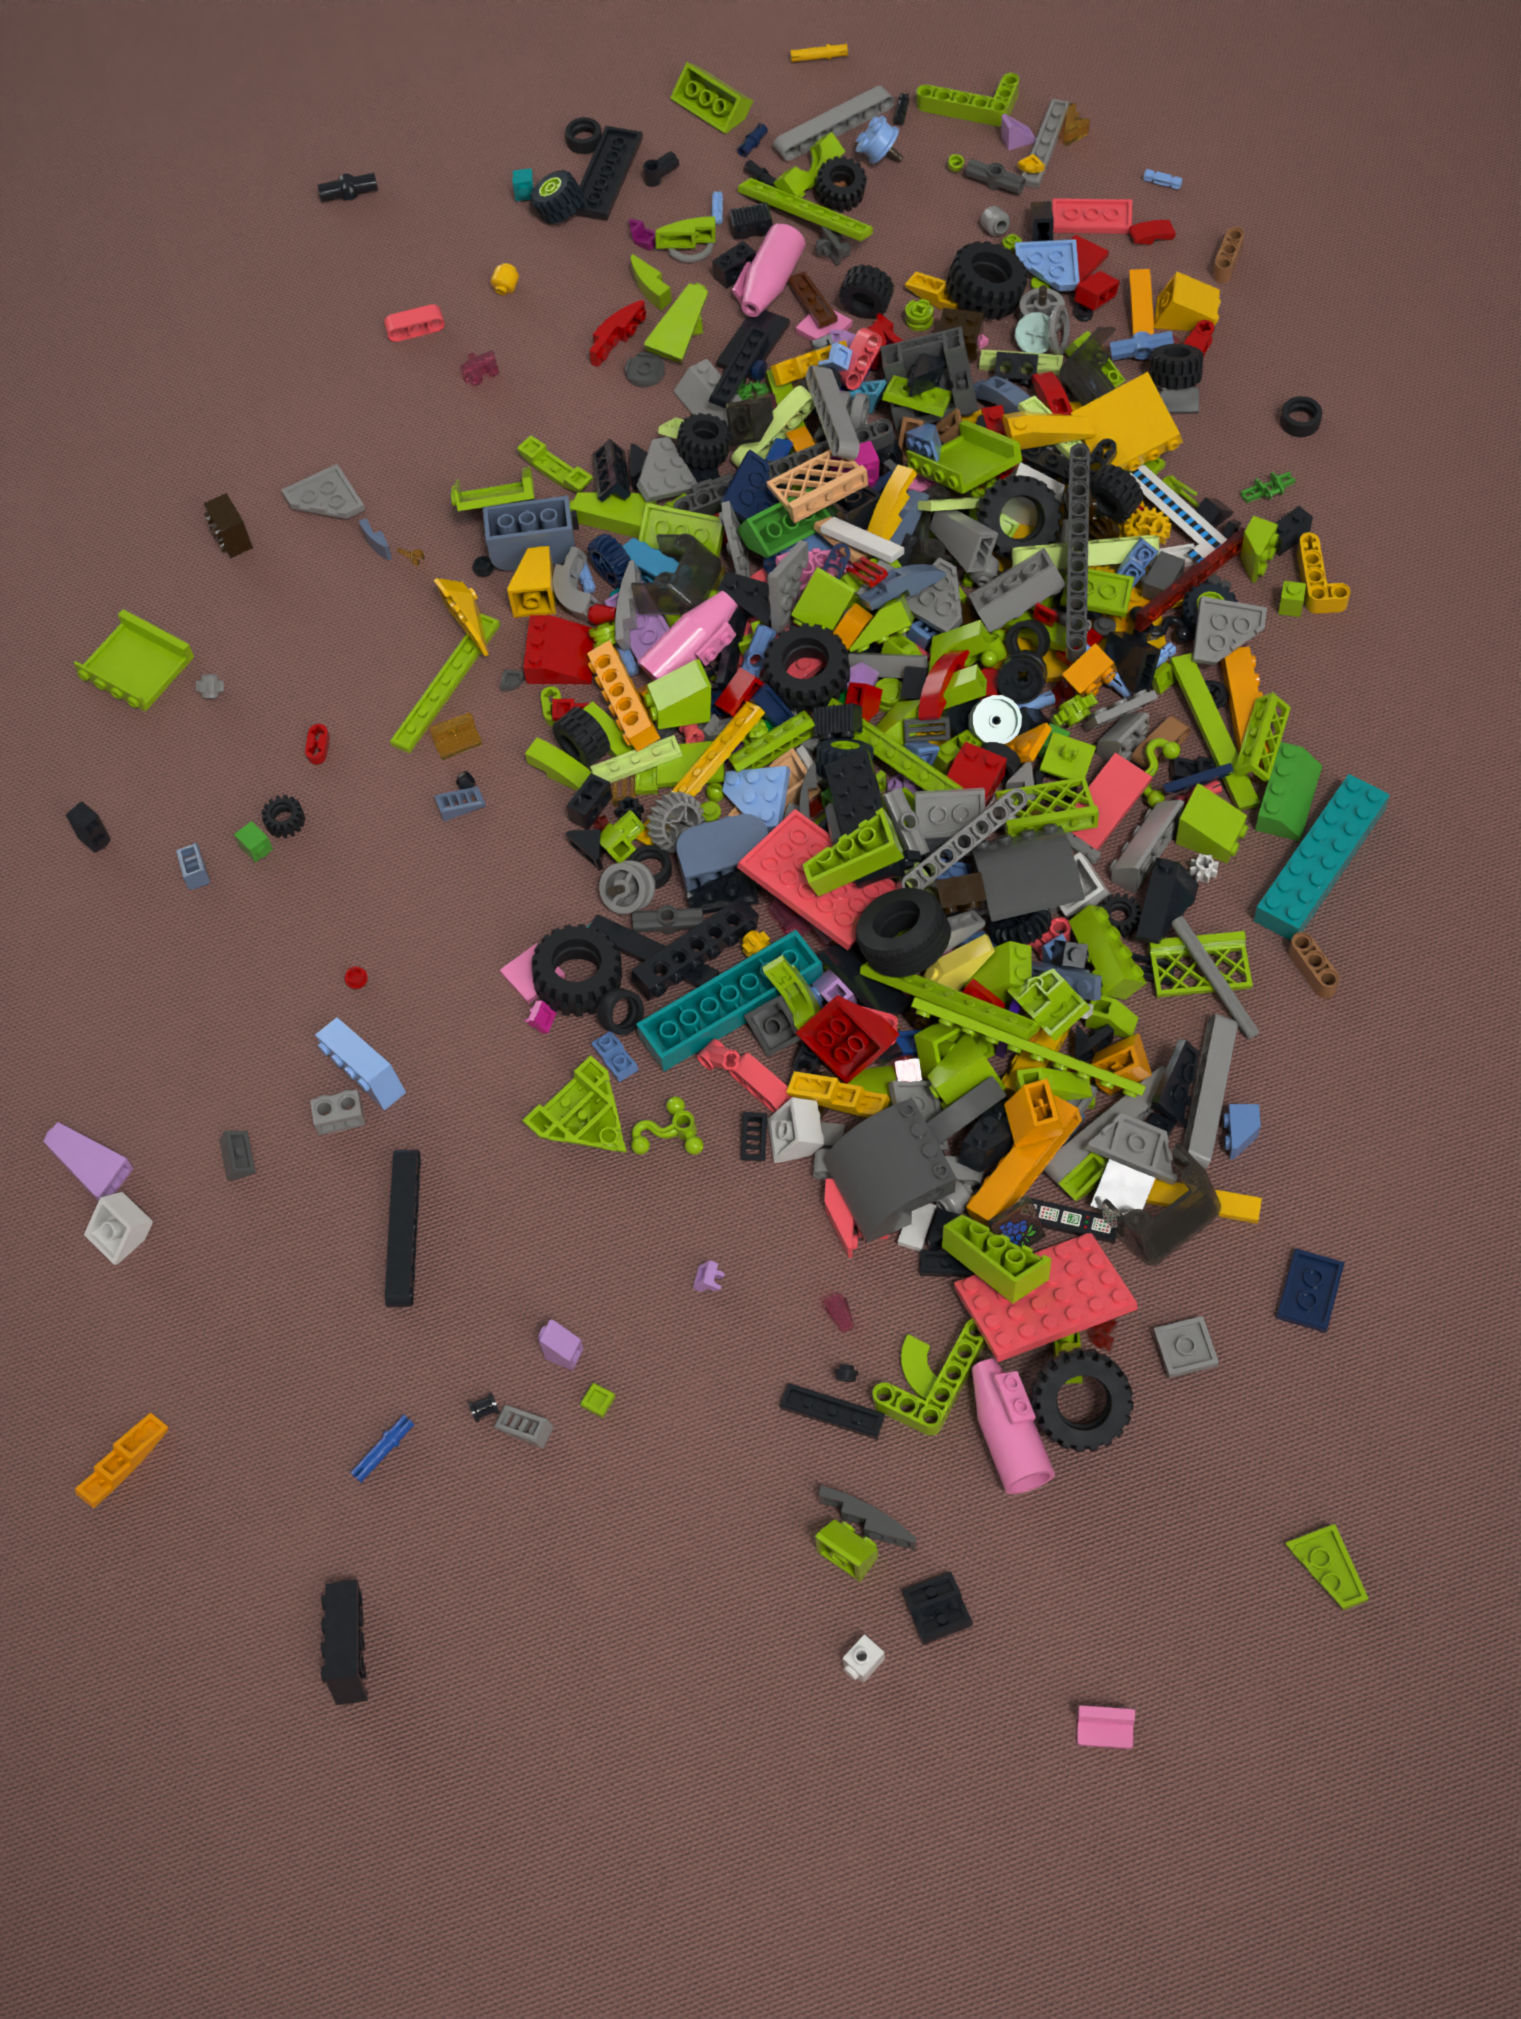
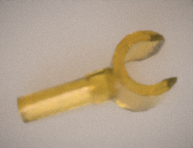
(413, 555)

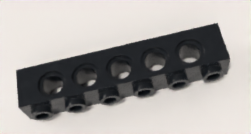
(699, 937)

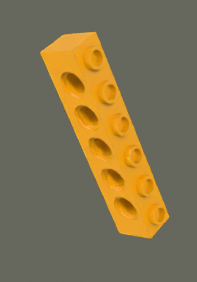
(623, 696)

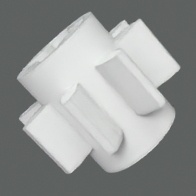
(1203, 868)

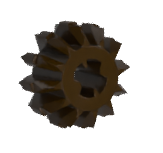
(1103, 529)

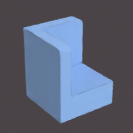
(838, 358)

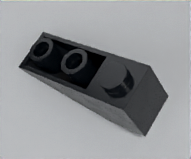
(925, 374)

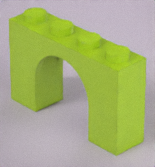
(968, 682)

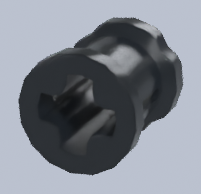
(483, 1407)

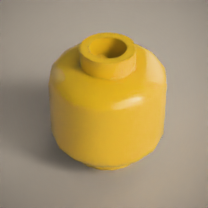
(504, 279)

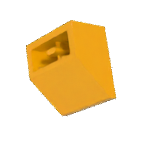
(1090, 672)
(1124, 1059)
(1033, 1114)

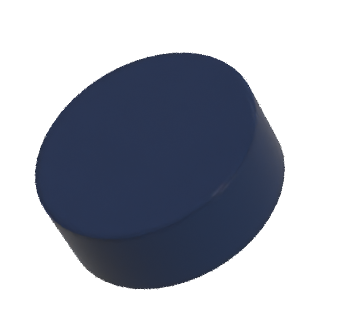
(759, 370)

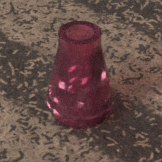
(839, 1311)

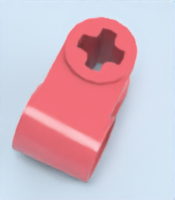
(1058, 924)

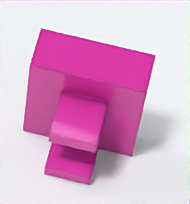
(541, 1017)

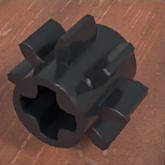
(629, 804)

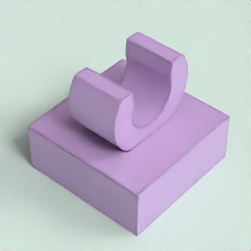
(705, 1277)

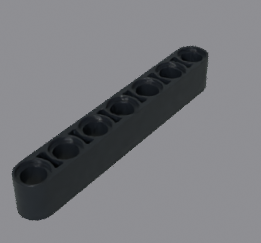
(403, 1228)

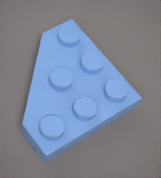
(1051, 262)
(759, 792)

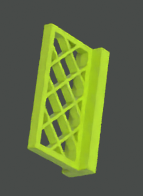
(1070, 820)
(1213, 944)

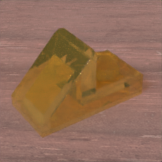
(1075, 127)

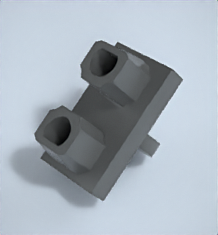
(830, 246)

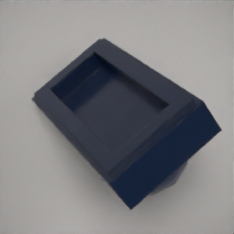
(775, 710)

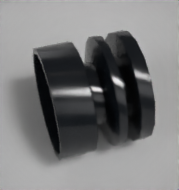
(1023, 688)

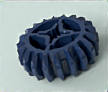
(609, 559)

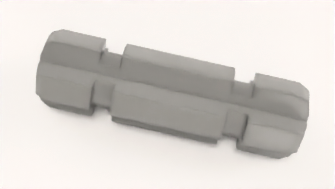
(1079, 845)

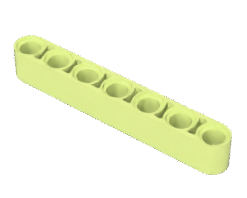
(1099, 551)

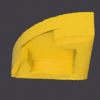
(1031, 164)

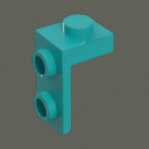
(522, 184)

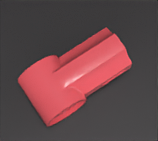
(718, 1056)

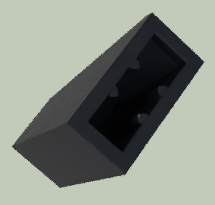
(1041, 221)
(1133, 659)

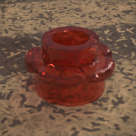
(601, 822)

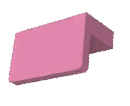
(1105, 1727)

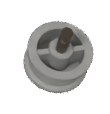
(1042, 301)
(627, 887)

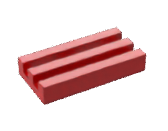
(870, 569)

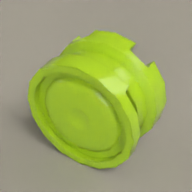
(919, 315)
(603, 634)
(891, 693)

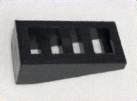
(757, 1118)

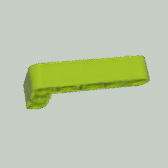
(969, 105)
(942, 1386)

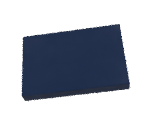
(1200, 778)
(1310, 1290)

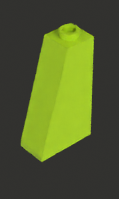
(677, 327)
(613, 514)

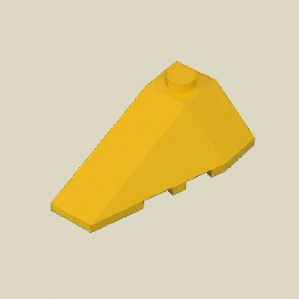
(1044, 429)

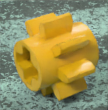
(755, 942)

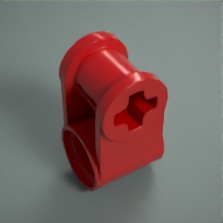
(1201, 336)

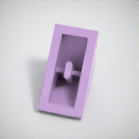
(1015, 133)

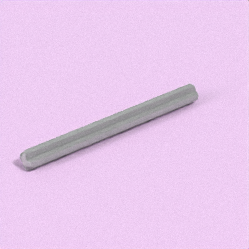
(1215, 977)

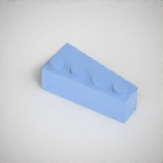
(360, 1063)

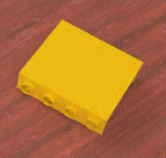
(1135, 421)

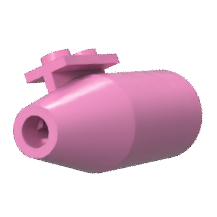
(770, 269)
(694, 636)
(1010, 1428)

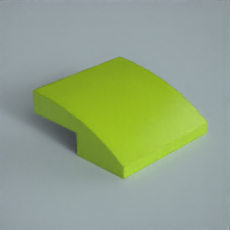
(876, 1080)

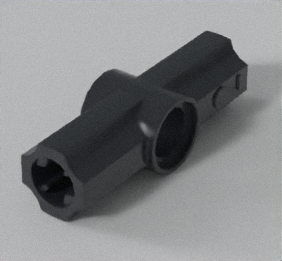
(347, 187)

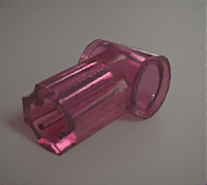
(789, 918)

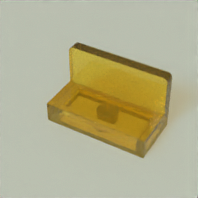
(455, 735)

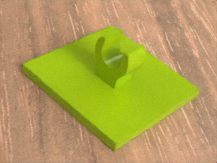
(1067, 757)

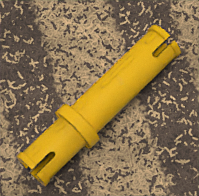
(819, 52)

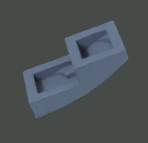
(375, 540)

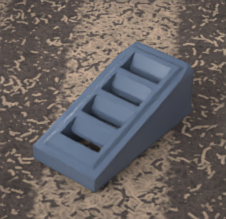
(453, 810)
(193, 867)

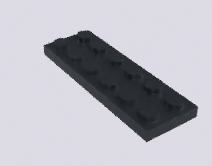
(608, 171)
(857, 799)

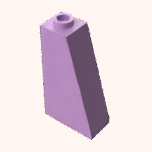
(91, 1163)

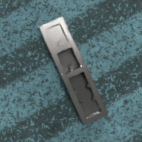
(966, 1109)
(875, 1523)

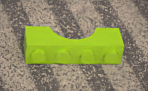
(796, 180)

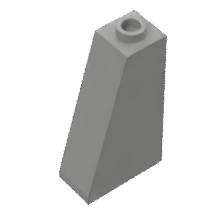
(964, 538)

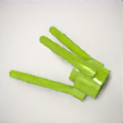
(1176, 486)

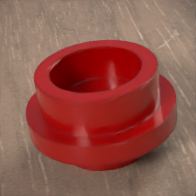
(356, 977)

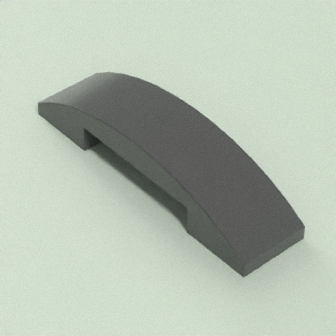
(809, 783)

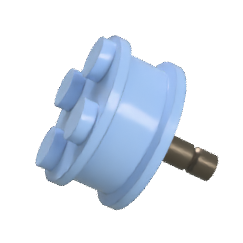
(878, 140)

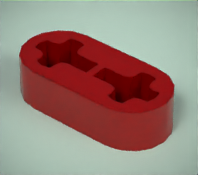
(312, 743)

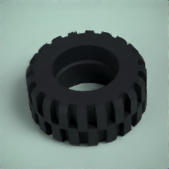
(989, 262)
(1032, 489)
(802, 643)
(569, 945)
(1092, 1433)

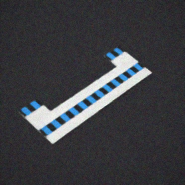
(1180, 513)

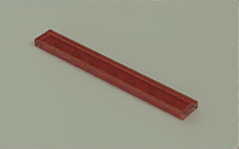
(1193, 577)

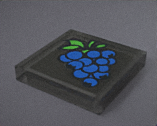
(1019, 1223)

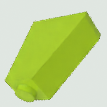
(893, 721)

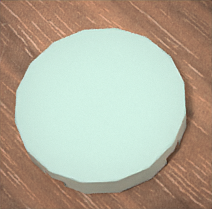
(1033, 333)

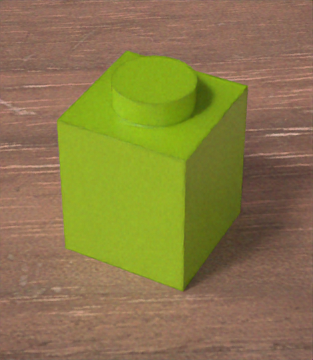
(1292, 598)

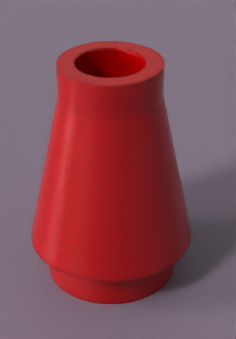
(601, 614)

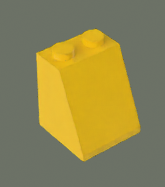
(1186, 303)
(532, 584)

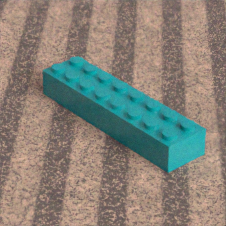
(1321, 857)
(721, 1003)

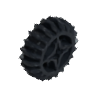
(1021, 928)

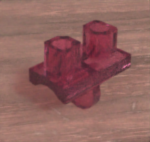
(479, 366)

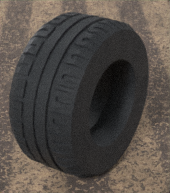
(913, 950)

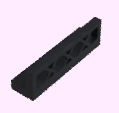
(611, 470)

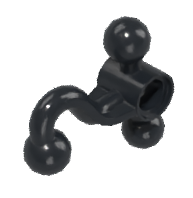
(1152, 632)

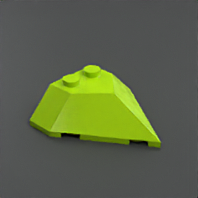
(581, 1111)

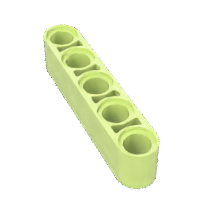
(786, 418)

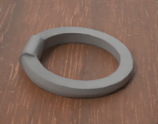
(691, 258)
(1052, 329)

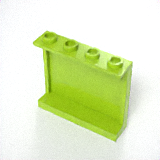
(968, 458)
(494, 495)
(136, 662)

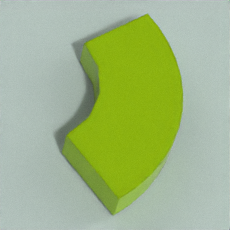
(916, 1366)

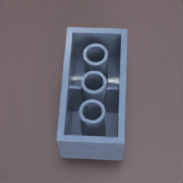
(526, 525)
(717, 847)

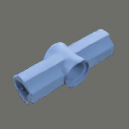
(1140, 345)
(758, 645)

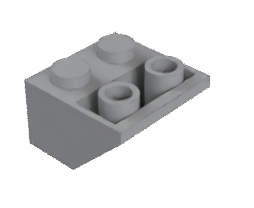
(1124, 736)

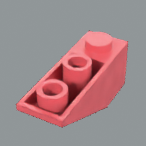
(840, 1217)

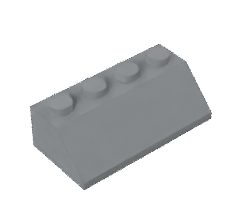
(697, 387)
(1017, 590)
(1147, 844)

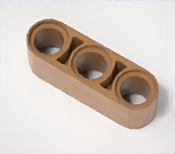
(1228, 254)
(1171, 730)
(1313, 955)

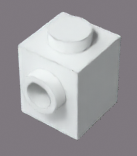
(863, 1659)

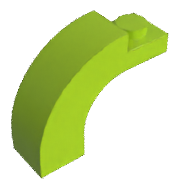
(793, 989)

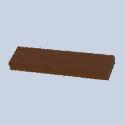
(812, 299)

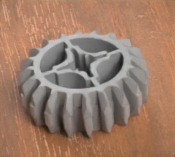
(675, 808)

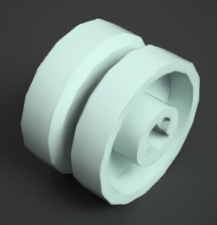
(1005, 711)

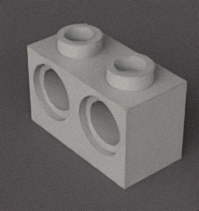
(338, 1118)

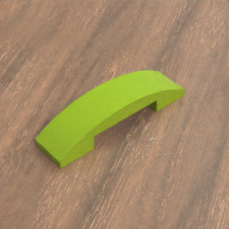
(552, 467)

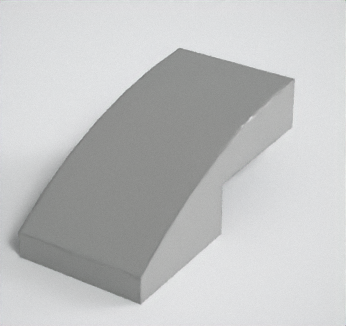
(714, 727)

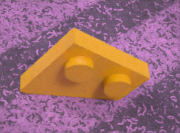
(1029, 743)

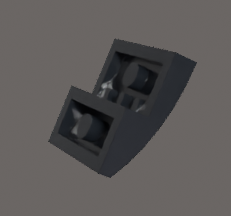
(937, 1608)

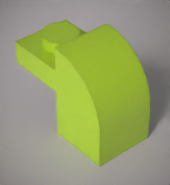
(618, 837)

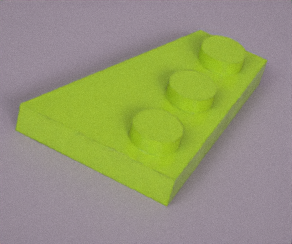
(1330, 1564)

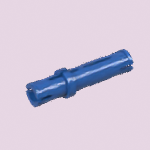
(382, 1448)

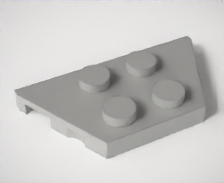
(1136, 1146)

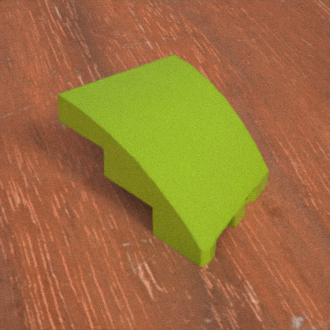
(1050, 1002)

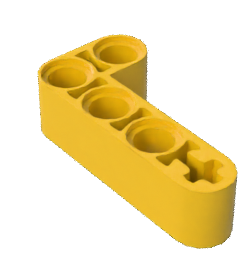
(1319, 595)

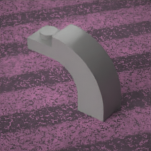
(566, 584)

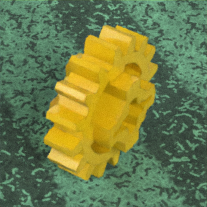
(1148, 523)

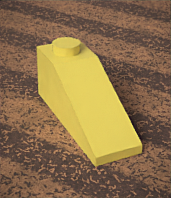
(961, 964)

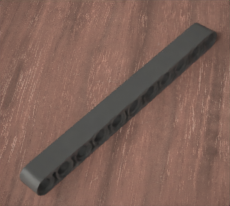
(714, 492)
(1077, 560)

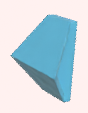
(874, 389)

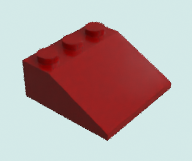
(557, 651)
(847, 1036)

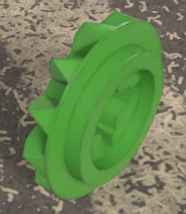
(746, 390)

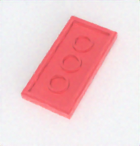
(1092, 216)
(1114, 794)

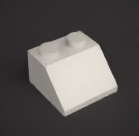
(1092, 886)
(795, 1130)
(117, 1226)

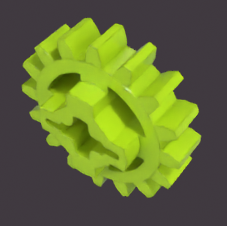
(1074, 710)

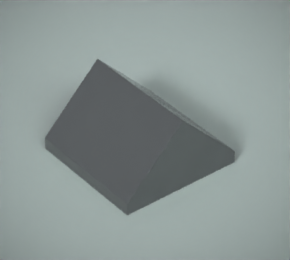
(773, 1025)

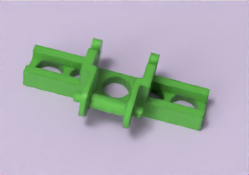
(1263, 489)

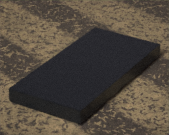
(766, 321)
(869, 991)

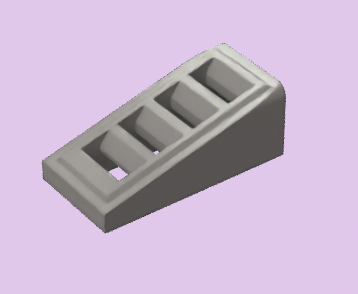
(538, 1432)

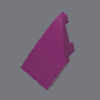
(642, 236)

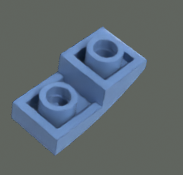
(1137, 560)
(614, 1056)

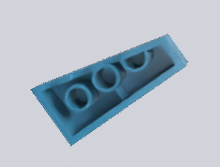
(649, 561)

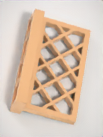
(825, 493)

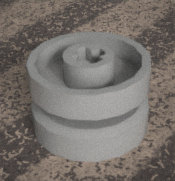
(857, 408)

